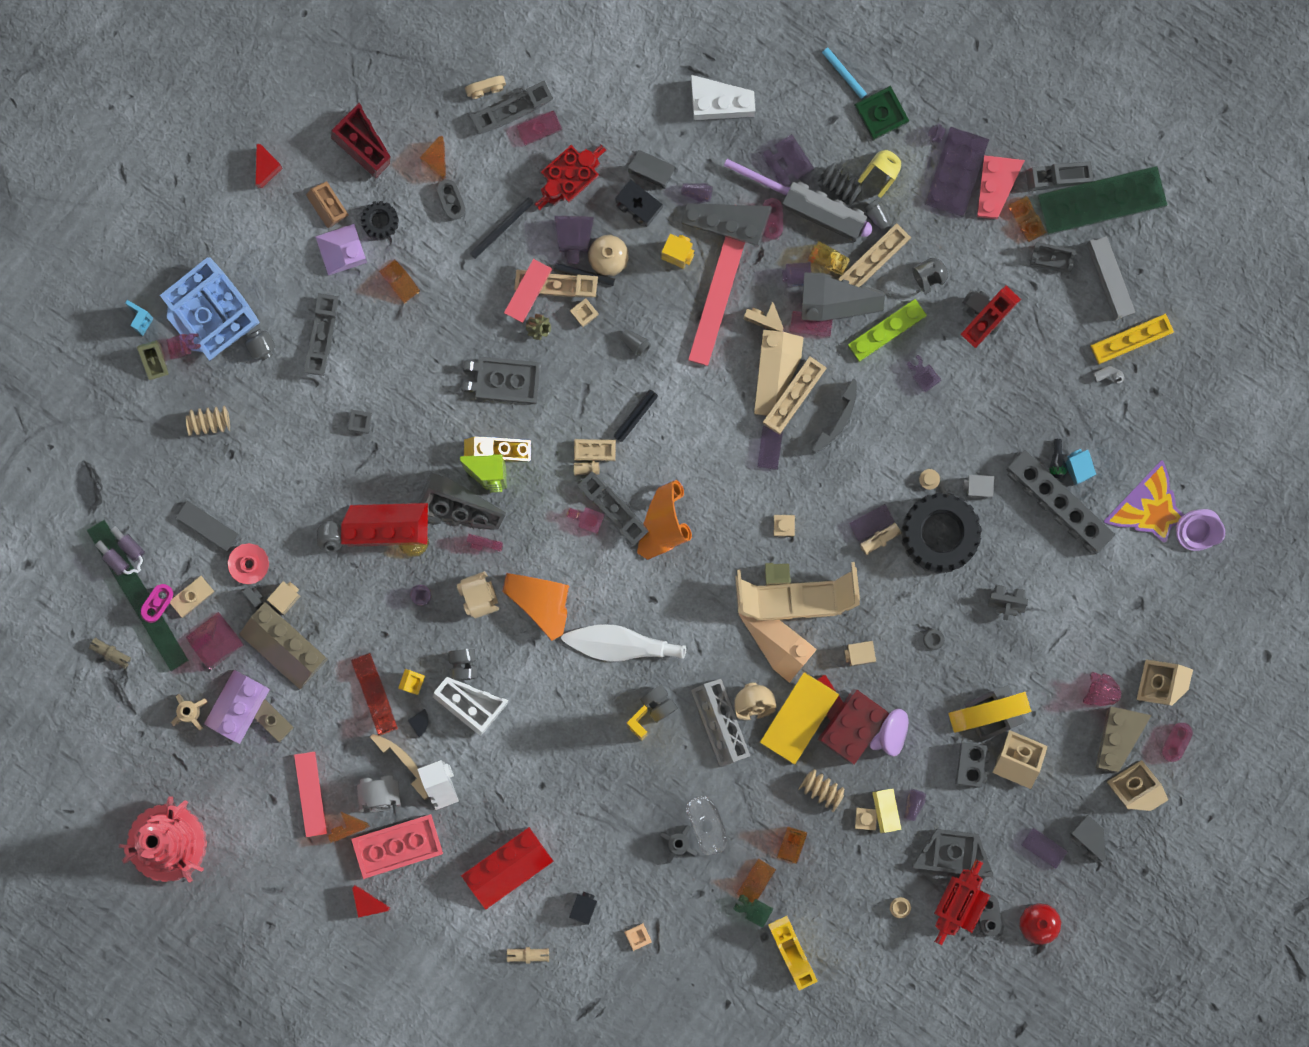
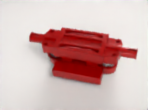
(569, 175)
(961, 903)

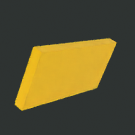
(799, 718)

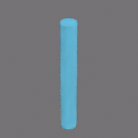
(844, 73)

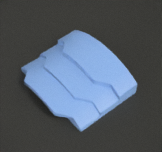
(209, 306)

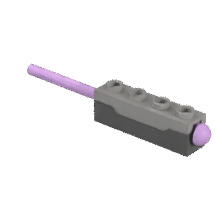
(814, 205)

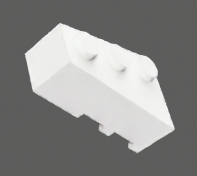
(720, 100)
(469, 704)
(438, 784)

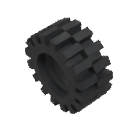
(385, 231)

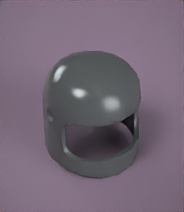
(925, 269)

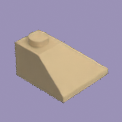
(1163, 682)
(1138, 788)

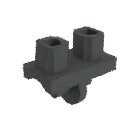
(1008, 604)

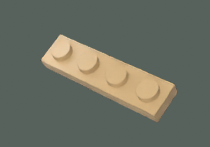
(876, 256)
(794, 395)

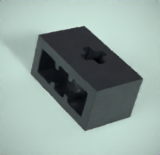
(634, 193)

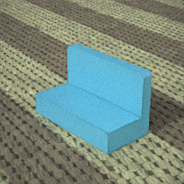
(142, 319)

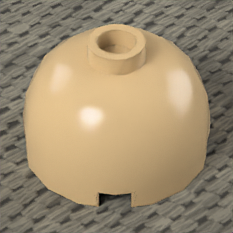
(608, 255)
(754, 700)

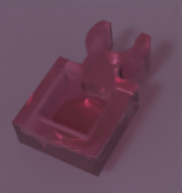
(181, 344)
(480, 542)

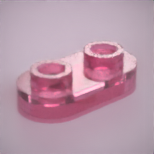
(775, 219)
(1178, 743)

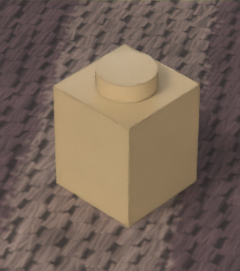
(284, 597)
(860, 653)

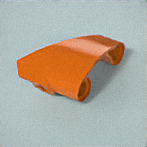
(663, 523)
(540, 600)

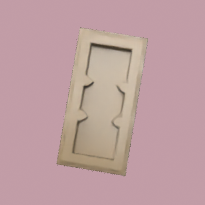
(594, 450)
(191, 596)

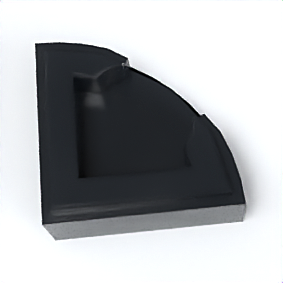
(419, 722)

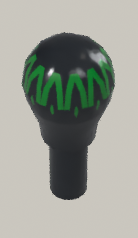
(1058, 466)

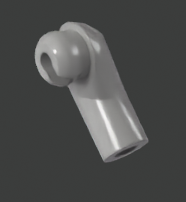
(1109, 373)

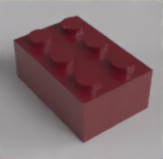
(853, 726)

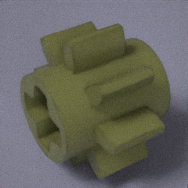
(538, 326)

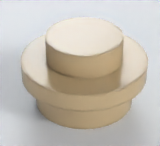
(929, 479)
(900, 907)

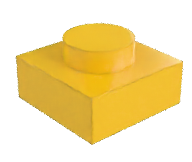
(411, 682)

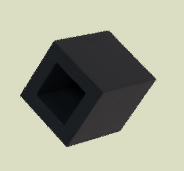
(583, 908)

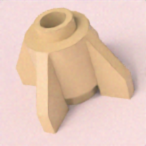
(194, 712)

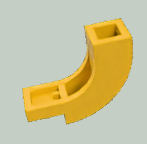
(792, 953)

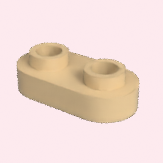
(492, 84)

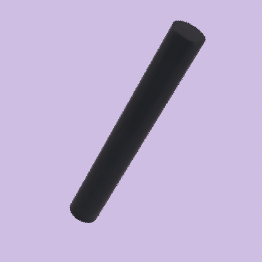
(575, 271)

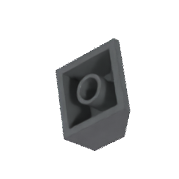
(990, 730)

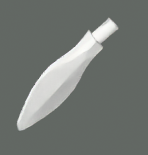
(619, 643)

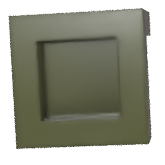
(777, 574)

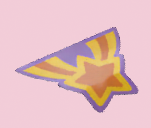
(1149, 506)

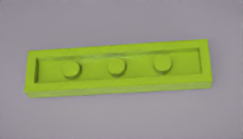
(887, 330)

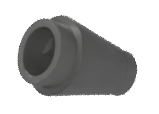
(877, 214)
(635, 342)

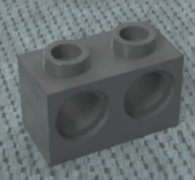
(965, 764)

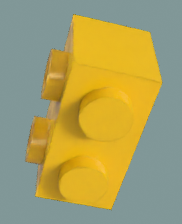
(678, 251)

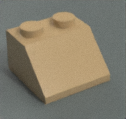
(1020, 759)

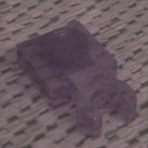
(925, 376)

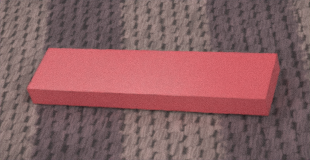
(310, 794)

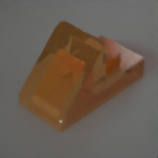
(353, 826)
(756, 880)

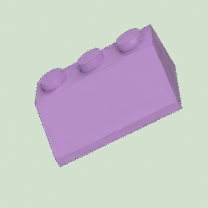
(236, 706)

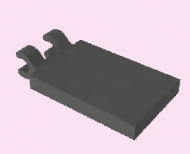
(503, 379)

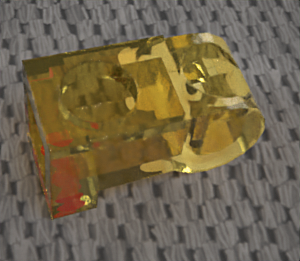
(828, 258)

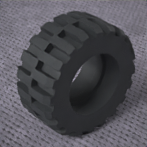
(951, 506)

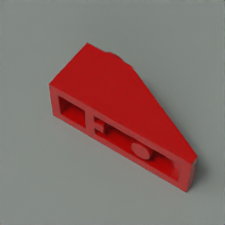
(990, 316)

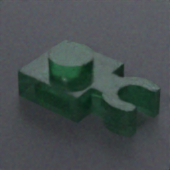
(756, 912)

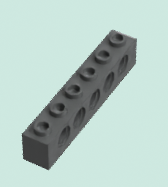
(1071, 503)

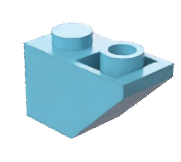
(1080, 466)

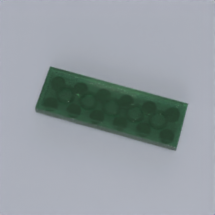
(1102, 200)

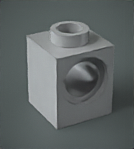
(979, 486)

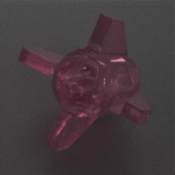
(1102, 690)

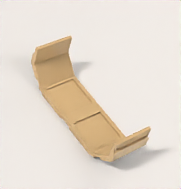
(798, 599)

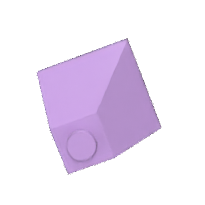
(341, 249)

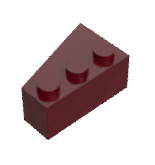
(361, 142)

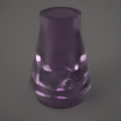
(699, 191)
(914, 804)

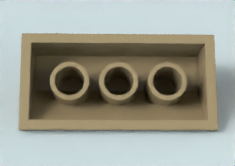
(283, 645)

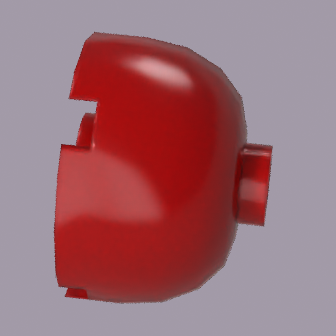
(1040, 924)

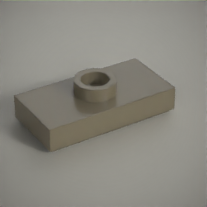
(273, 721)

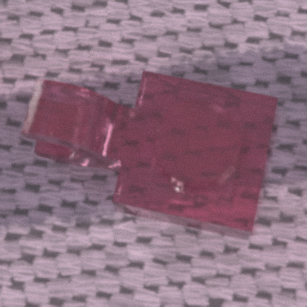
(589, 519)

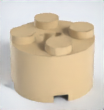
(478, 594)

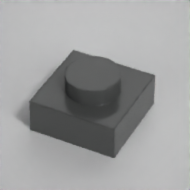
(360, 421)
(254, 597)

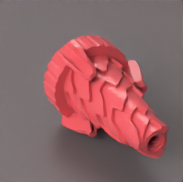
(179, 842)

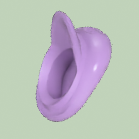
(1200, 530)
(892, 733)

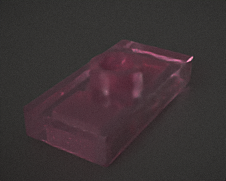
(539, 128)
(810, 327)

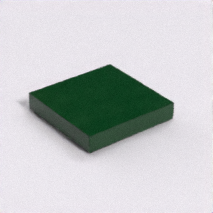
(881, 113)

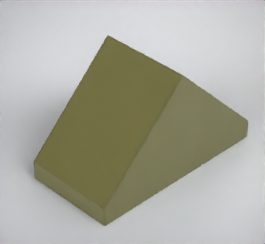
(153, 359)

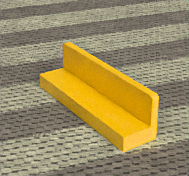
(635, 727)

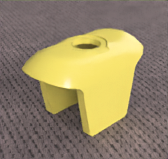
(891, 169)

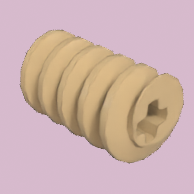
(207, 421)
(822, 789)

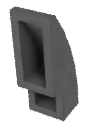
(1059, 175)

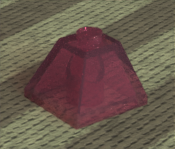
(214, 641)

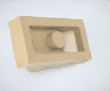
(771, 321)

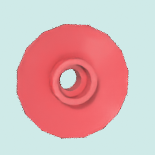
(238, 560)

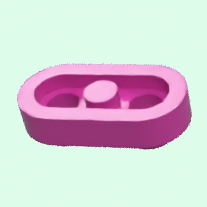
(156, 604)

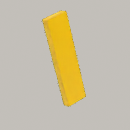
(1132, 339)

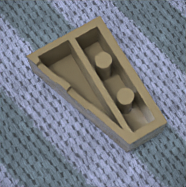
(1119, 737)

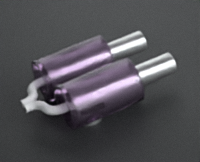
(131, 549)

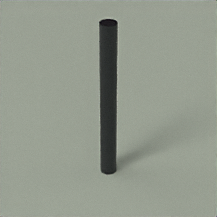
(501, 228)

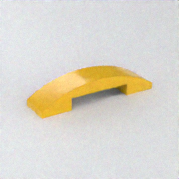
(989, 712)

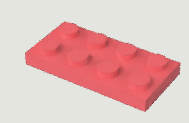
(397, 846)

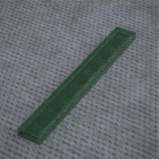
(137, 595)

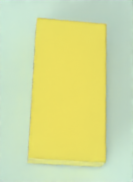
(886, 810)

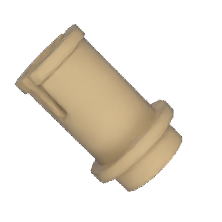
(586, 468)

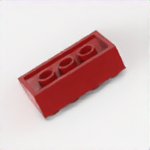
(385, 525)
(507, 868)

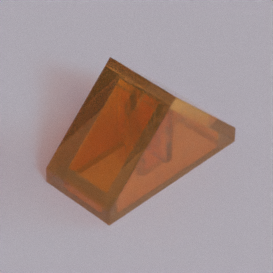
(435, 158)
(399, 281)
(792, 844)

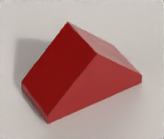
(266, 166)
(367, 904)

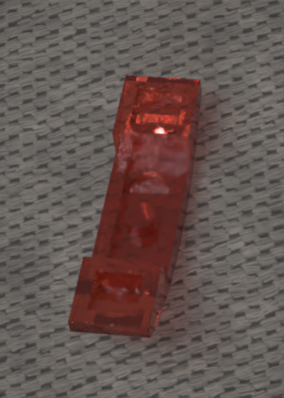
(374, 694)

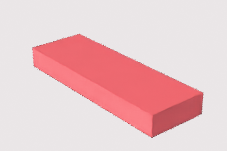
(528, 291)

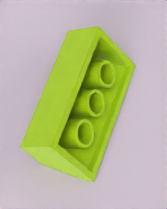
(487, 471)

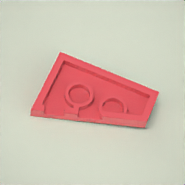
(996, 183)

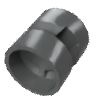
(459, 658)
(659, 703)

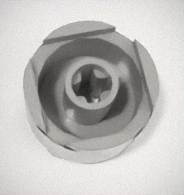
(378, 794)

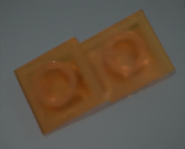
(1027, 218)

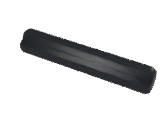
(635, 415)

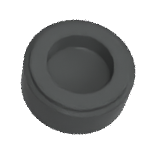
(933, 639)

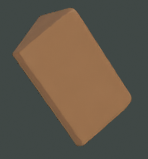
(327, 204)

